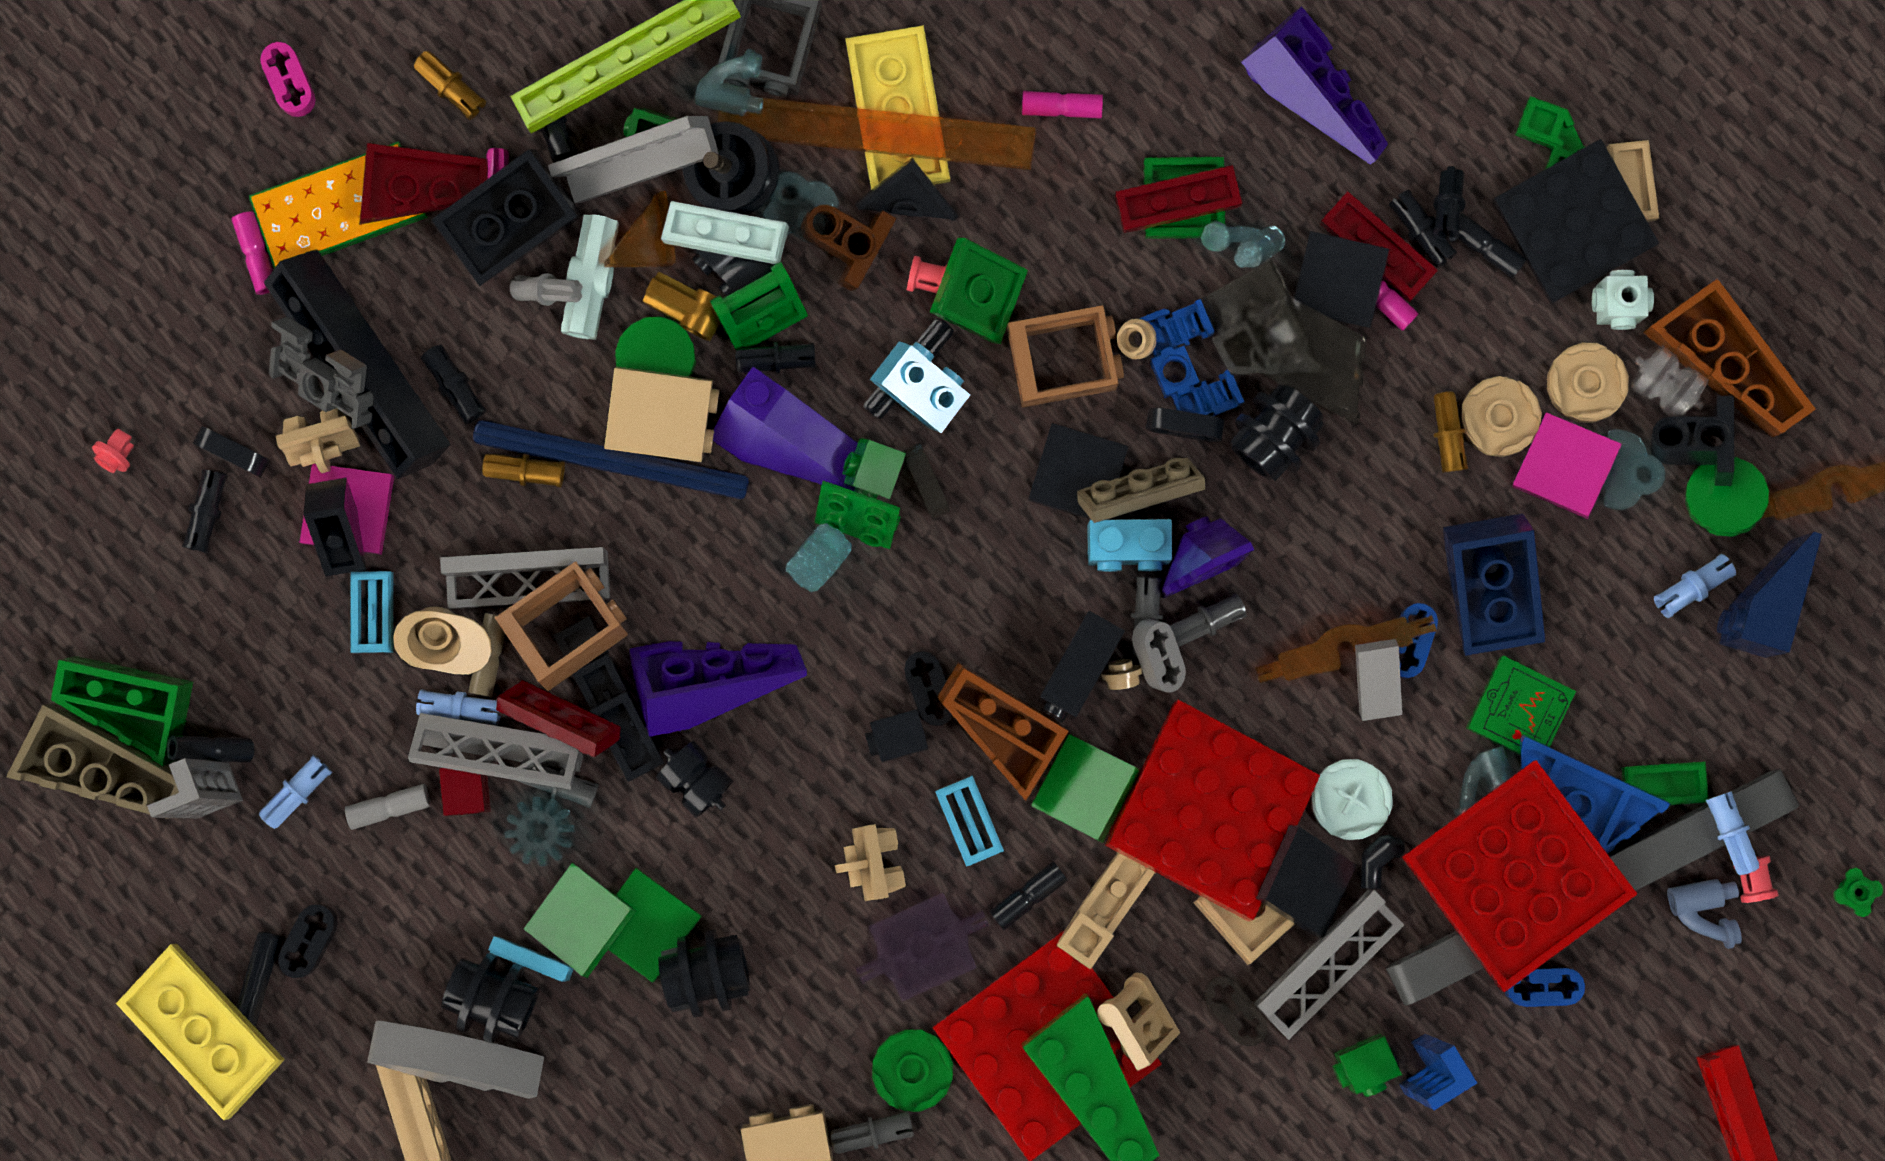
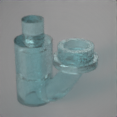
(727, 97)
(1255, 247)
(1493, 766)

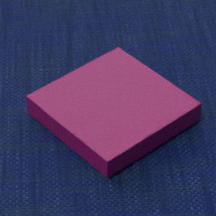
(1567, 465)
(372, 498)

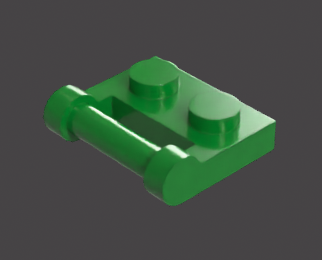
(763, 317)

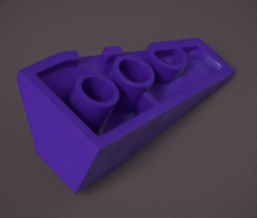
(1299, 74)
(781, 433)
(1204, 553)
(693, 686)

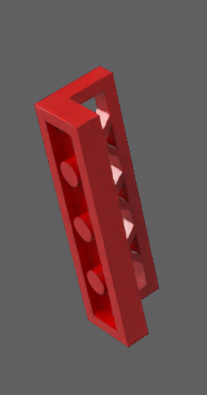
(1736, 1105)

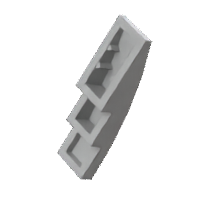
(455, 1059)

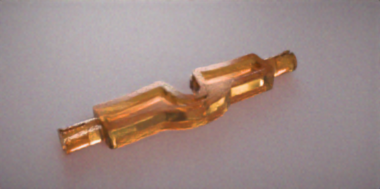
(1816, 493)
(1323, 655)

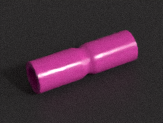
(1056, 104)
(253, 247)
(1395, 307)

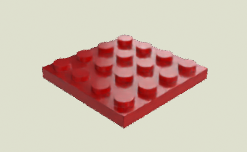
(1211, 809)
(1519, 875)
(994, 1023)

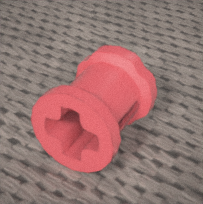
(925, 276)
(1757, 884)

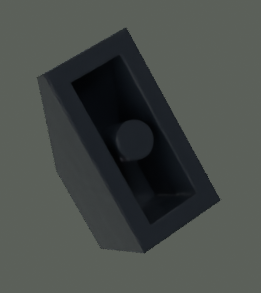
(334, 526)

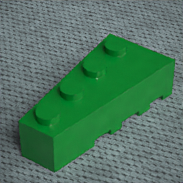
(1088, 1078)

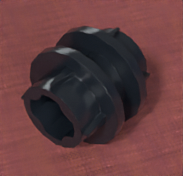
(1282, 426)
(704, 973)
(490, 998)

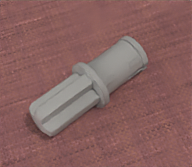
(545, 289)

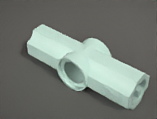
(594, 246)

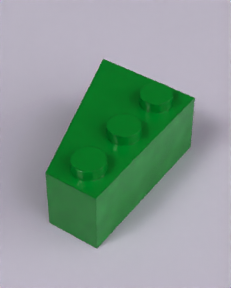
(125, 701)

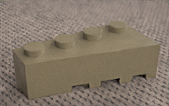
(90, 762)

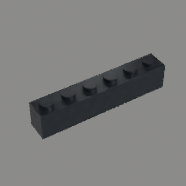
(399, 420)

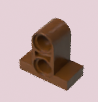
(836, 240)

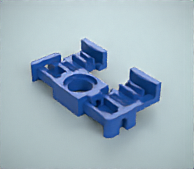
(1178, 331)

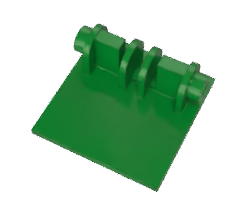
(857, 515)

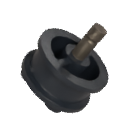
(740, 175)

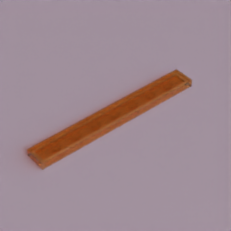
(891, 133)

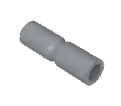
(382, 808)

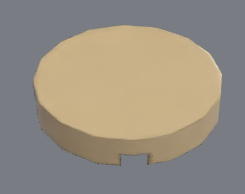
(1578, 392)
(1488, 424)

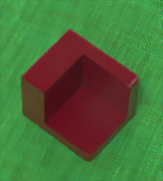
(463, 792)

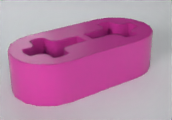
(279, 82)

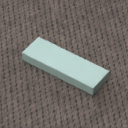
(725, 232)

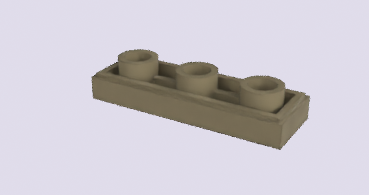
(1140, 489)

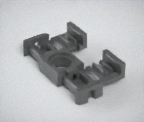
(341, 388)

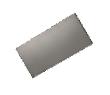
(1378, 679)

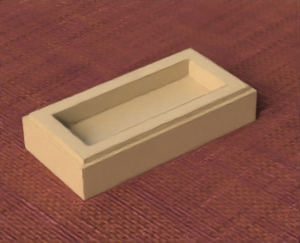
(1635, 166)

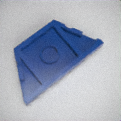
(1603, 802)

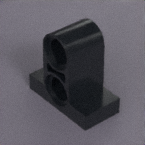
(1691, 448)

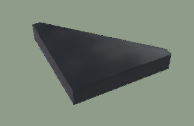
(908, 193)

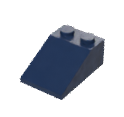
(1495, 583)
(1769, 608)

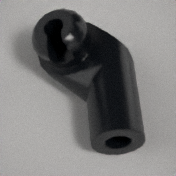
(1377, 856)

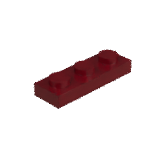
(1178, 199)
(1405, 269)
(558, 718)

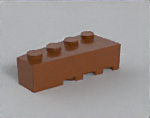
(1724, 346)

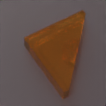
(642, 241)

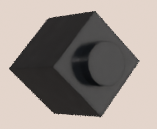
(897, 736)

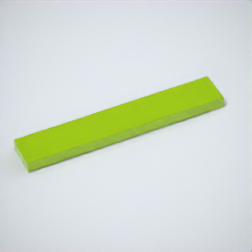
(621, 59)

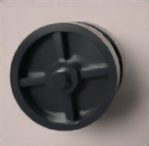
(700, 784)

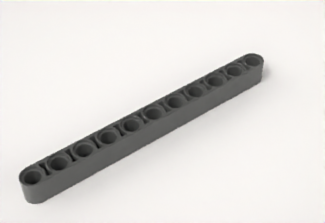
(1640, 863)

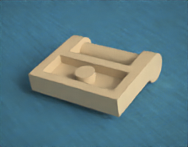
(1149, 1030)

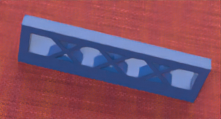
(1442, 1077)

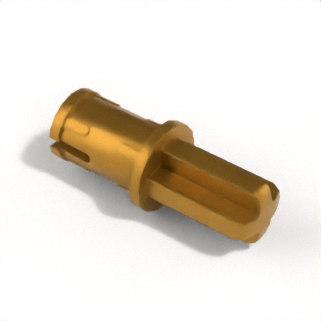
(449, 84)
(1449, 433)
(523, 469)

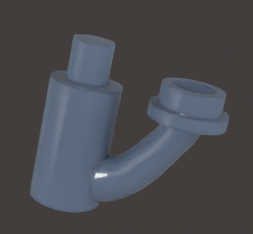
(1701, 896)

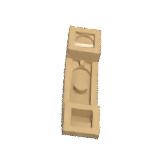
(1104, 909)

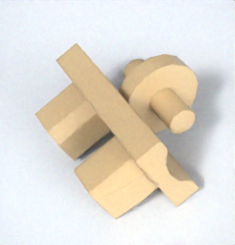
(317, 442)
(866, 864)

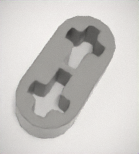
(1154, 658)

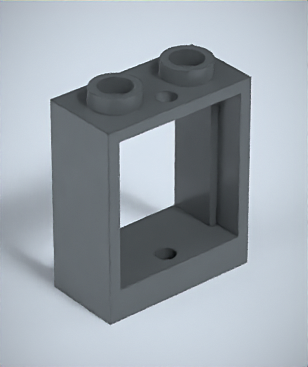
(774, 83)

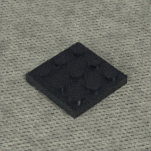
(1575, 221)

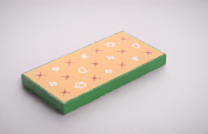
(319, 212)

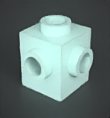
(1612, 308)

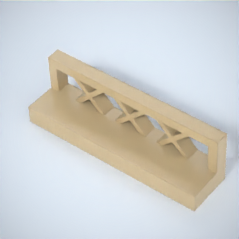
(414, 1116)

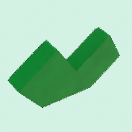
(1549, 127)

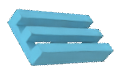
(387, 612)
(956, 790)
(530, 959)

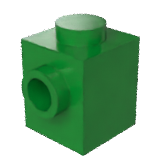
(873, 468)
(1366, 1066)

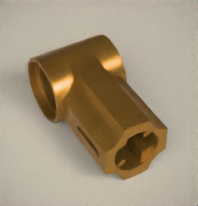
(683, 305)

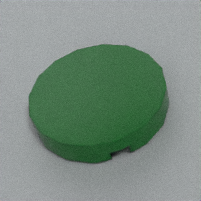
(656, 346)
(1727, 508)
(915, 1054)

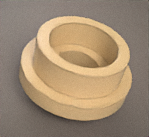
(1126, 339)
(1121, 674)

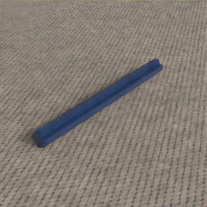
(611, 460)

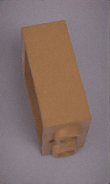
(1104, 332)
(542, 599)

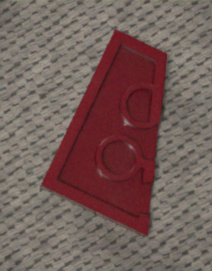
(415, 181)

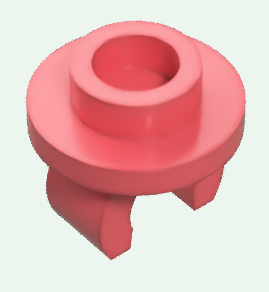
(114, 453)

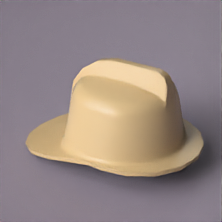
(442, 641)

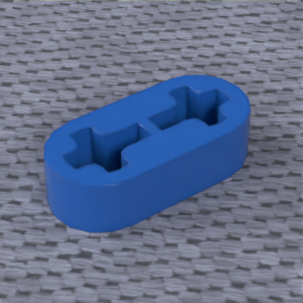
(1421, 644)
(1549, 997)

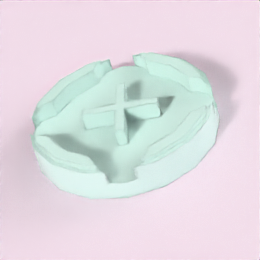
(1351, 799)

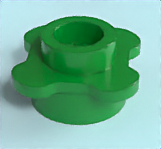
(1846, 892)

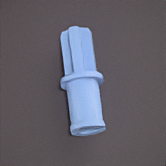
(294, 792)
(1733, 833)

